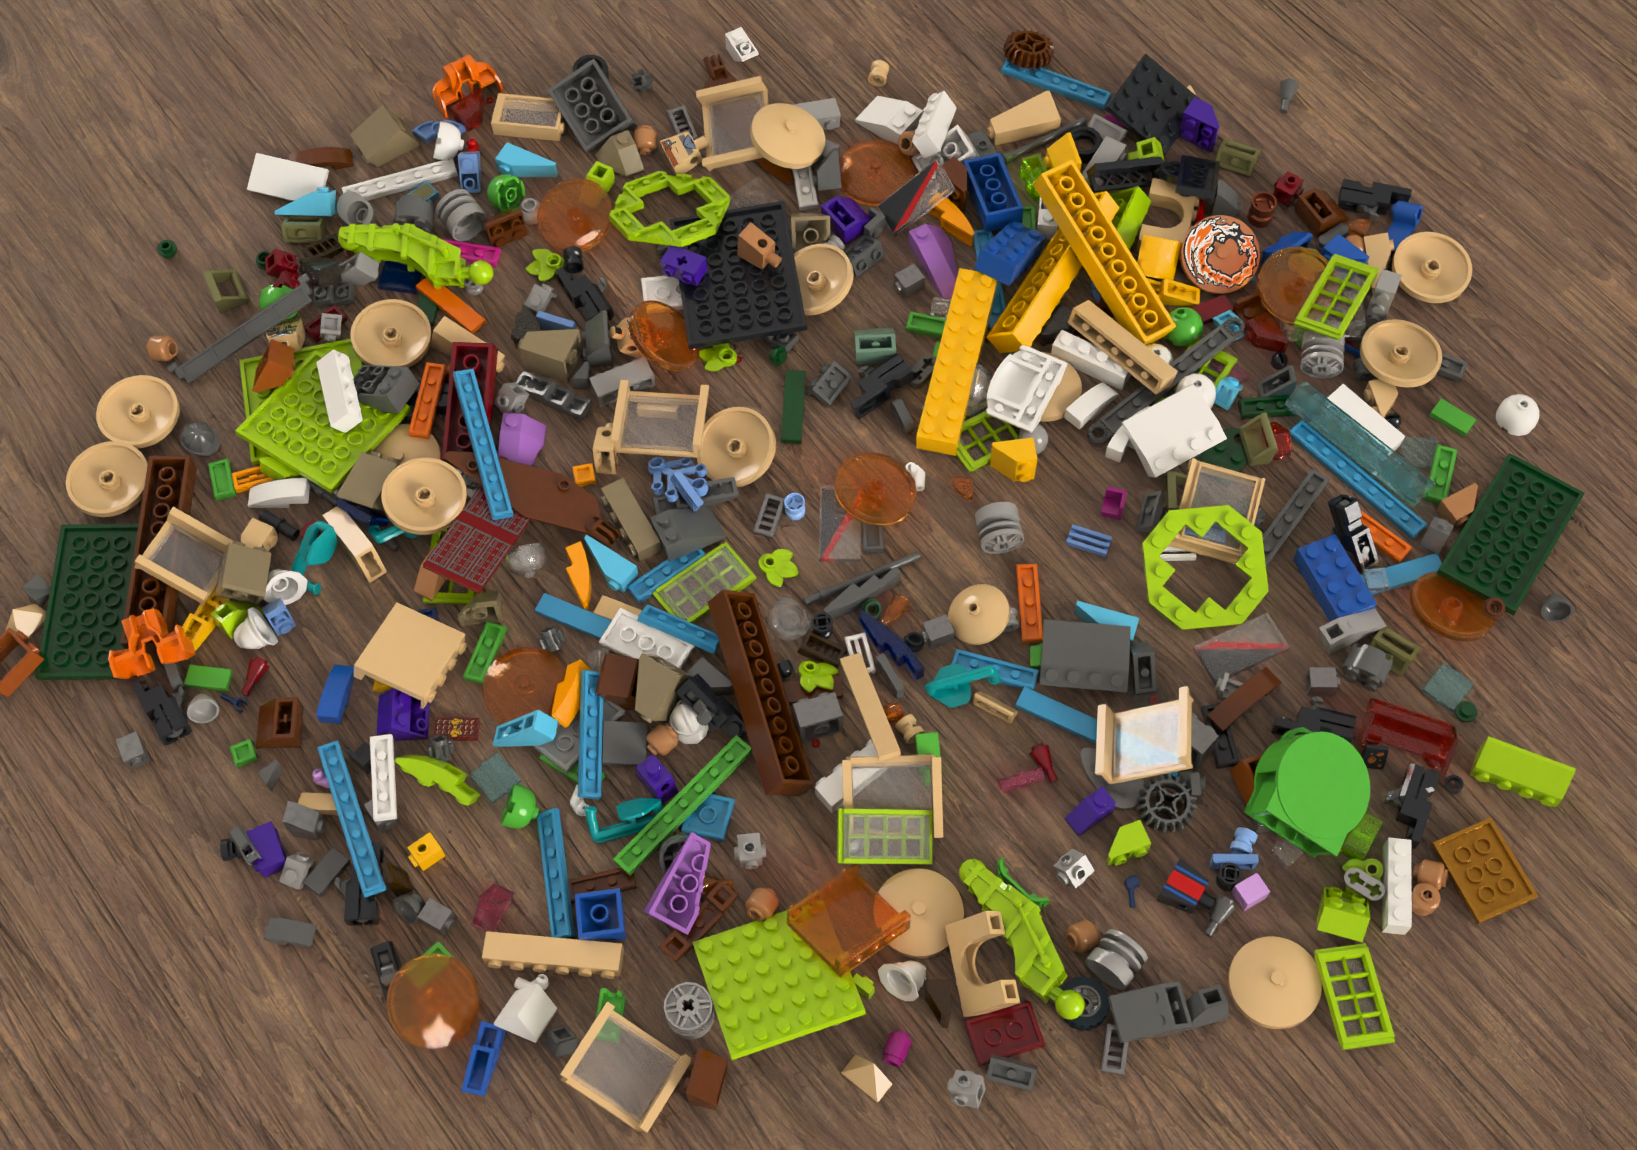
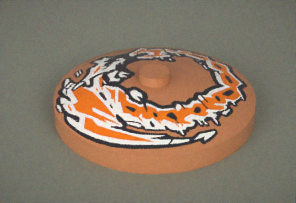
(1220, 254)

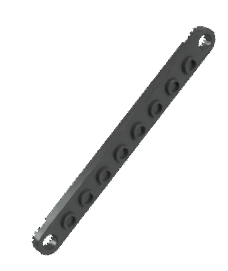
(1185, 365)

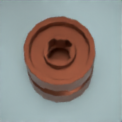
(1262, 209)

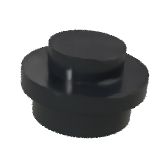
(914, 641)

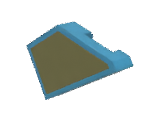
(425, 190)

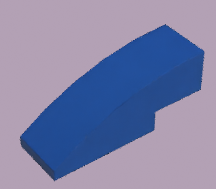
(335, 694)
(483, 1059)

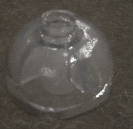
(526, 559)
(788, 620)

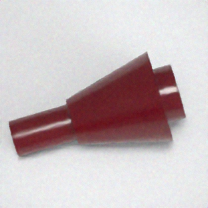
(256, 669)
(1042, 757)

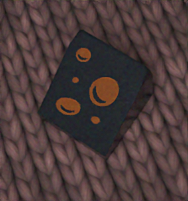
(1375, 756)

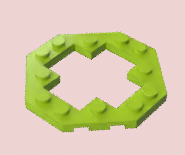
(659, 233)
(1250, 563)

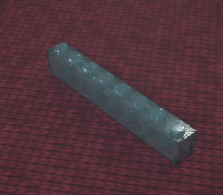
(1359, 444)

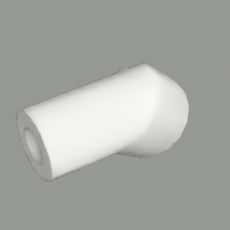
(918, 475)
(578, 803)
(542, 980)

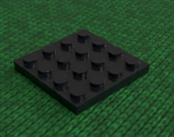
(1151, 103)

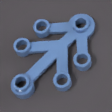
(658, 466)

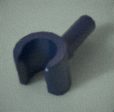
(235, 702)
(1130, 883)

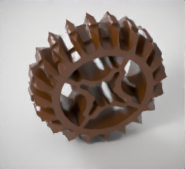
(1028, 49)

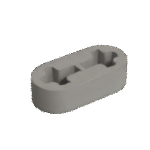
(1361, 889)

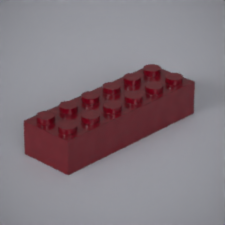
(465, 356)

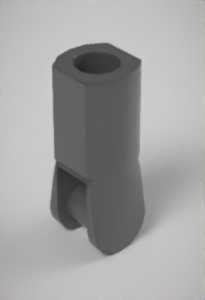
(1324, 239)
(243, 844)

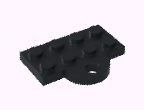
(1192, 176)

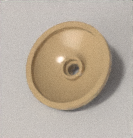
(986, 621)

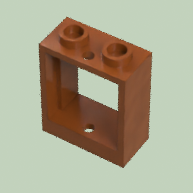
(8, 642)

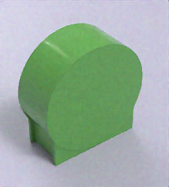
(1311, 791)

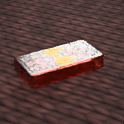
(457, 728)

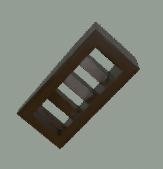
(315, 248)
(824, 643)
(397, 879)

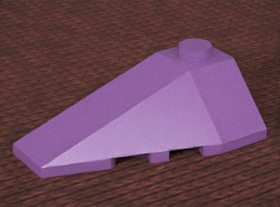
(936, 257)
(521, 438)
(679, 891)

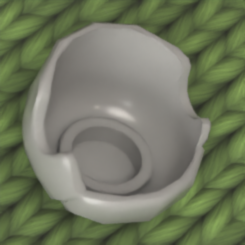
(1039, 435)

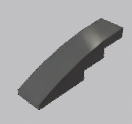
(554, 396)
(718, 492)
(853, 596)

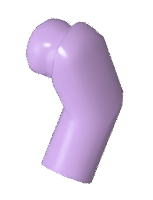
(320, 778)

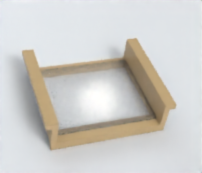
(728, 118)
(659, 422)
(1217, 486)
(1144, 740)
(895, 784)
(624, 1070)

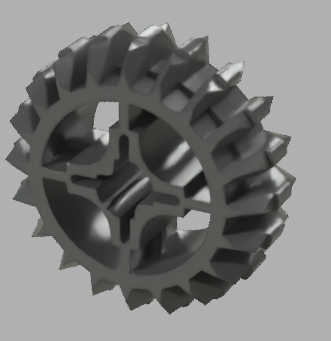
(1162, 794)

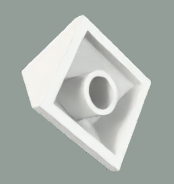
(527, 1013)

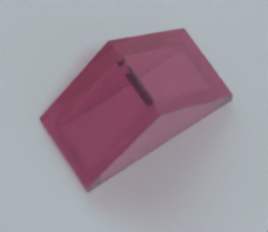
(491, 907)

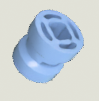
(794, 506)
(1243, 841)

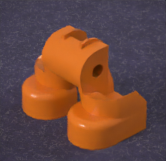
(458, 72)
(149, 626)

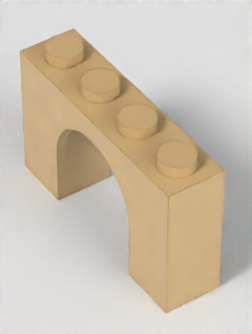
(1164, 196)
(964, 941)

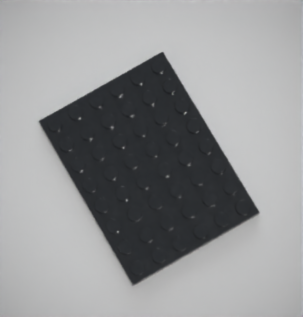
(734, 296)

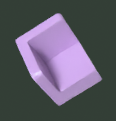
(1250, 892)

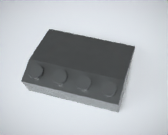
(591, 106)
(1085, 655)

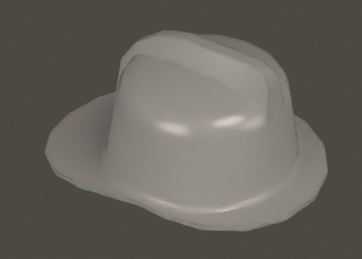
(355, 209)

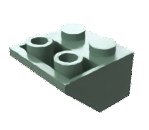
(874, 345)

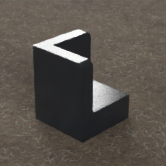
(361, 757)

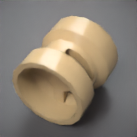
(878, 73)
(909, 728)

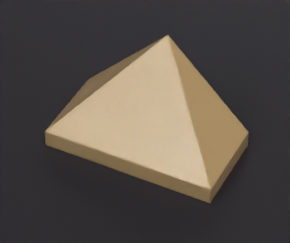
(27, 619)
(867, 1077)

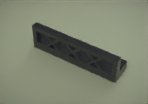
(1122, 168)

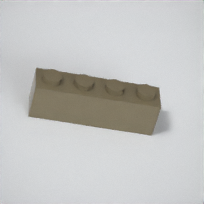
(631, 520)

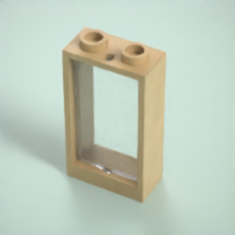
(527, 117)

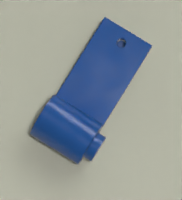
(1405, 220)

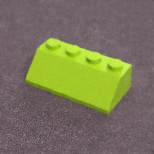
(1132, 209)
(1522, 772)

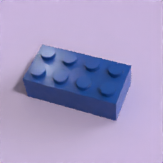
(993, 192)
(1010, 252)
(1333, 578)

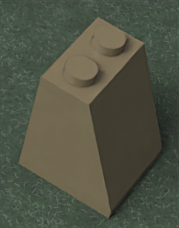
(383, 137)
(551, 352)
(367, 479)
(244, 573)
(657, 687)

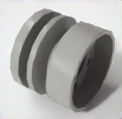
(460, 215)
(1321, 355)
(999, 527)
(1116, 959)
(689, 1023)

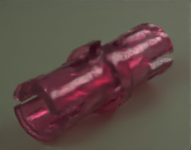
(1021, 779)

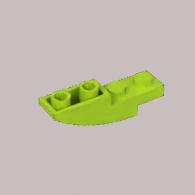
(435, 771)

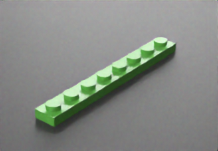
(682, 805)

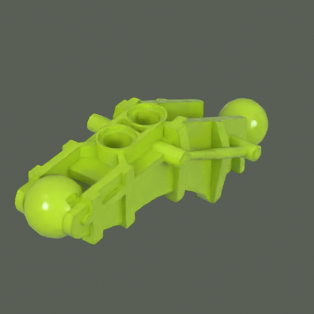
(416, 248)
(1035, 955)

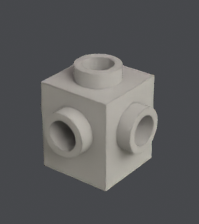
(511, 398)
(750, 850)
(1073, 868)
(966, 1088)

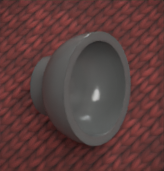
(1556, 608)
(408, 907)

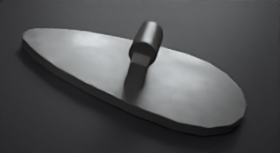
(1123, 793)

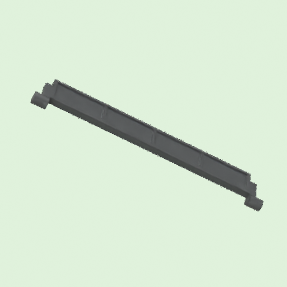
(244, 333)

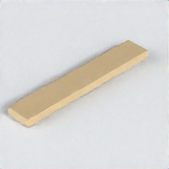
(870, 707)

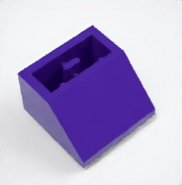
(1200, 125)
(846, 218)
(402, 716)

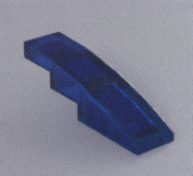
(887, 640)

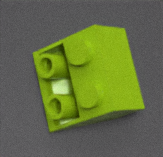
(1343, 913)

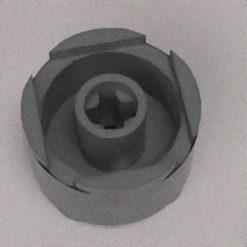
(415, 211)
(1366, 666)

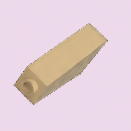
(1025, 120)
(448, 332)
(355, 544)

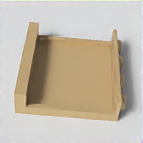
(411, 653)

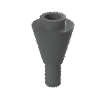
(1288, 90)
(1221, 911)

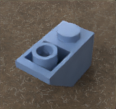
(470, 171)
(279, 617)

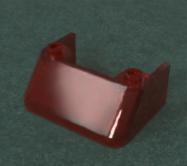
(1410, 732)

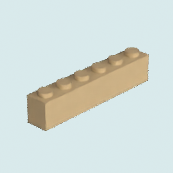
(1122, 347)
(553, 954)

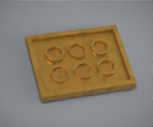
(1484, 870)

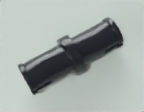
(279, 525)

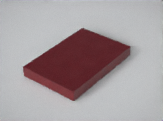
(1004, 1033)

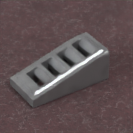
(678, 112)
(762, 514)
(1106, 1048)

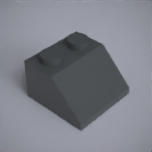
(597, 340)

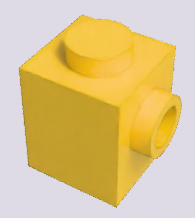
(425, 852)

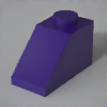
(1091, 811)

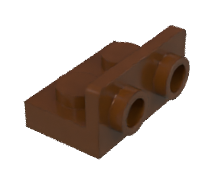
(1249, 307)

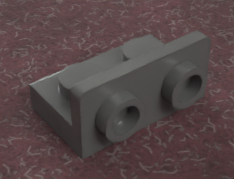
(864, 254)
(829, 383)

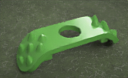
(1002, 874)

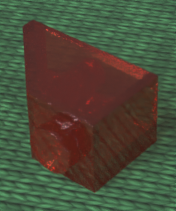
(470, 110)
(1265, 334)
(1282, 439)

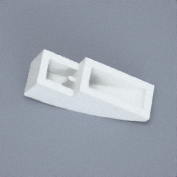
(1090, 405)
(1119, 443)
(279, 493)

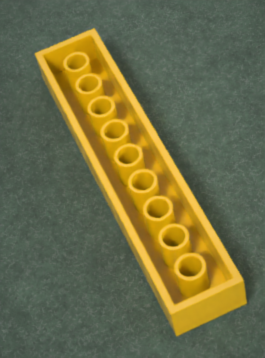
(1103, 253)
(1041, 290)
(956, 362)

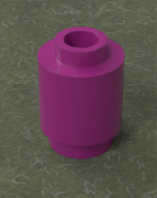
(896, 1048)

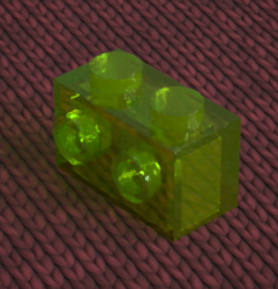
(1030, 170)

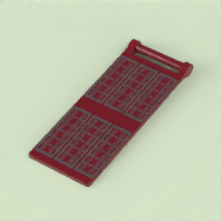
(475, 544)

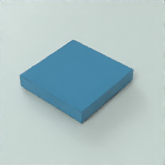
(710, 818)

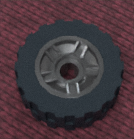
(1096, 999)

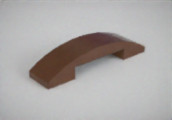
(324, 157)
(1243, 698)
(710, 912)

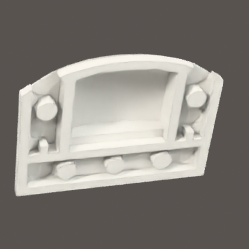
(1024, 387)

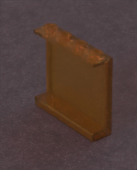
(846, 921)

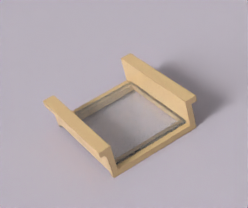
(185, 556)

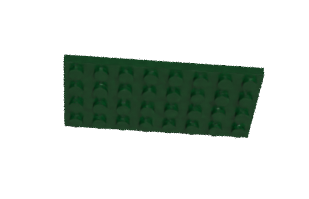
(1511, 533)
(87, 601)

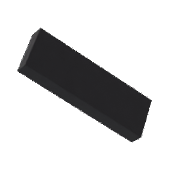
(1224, 749)

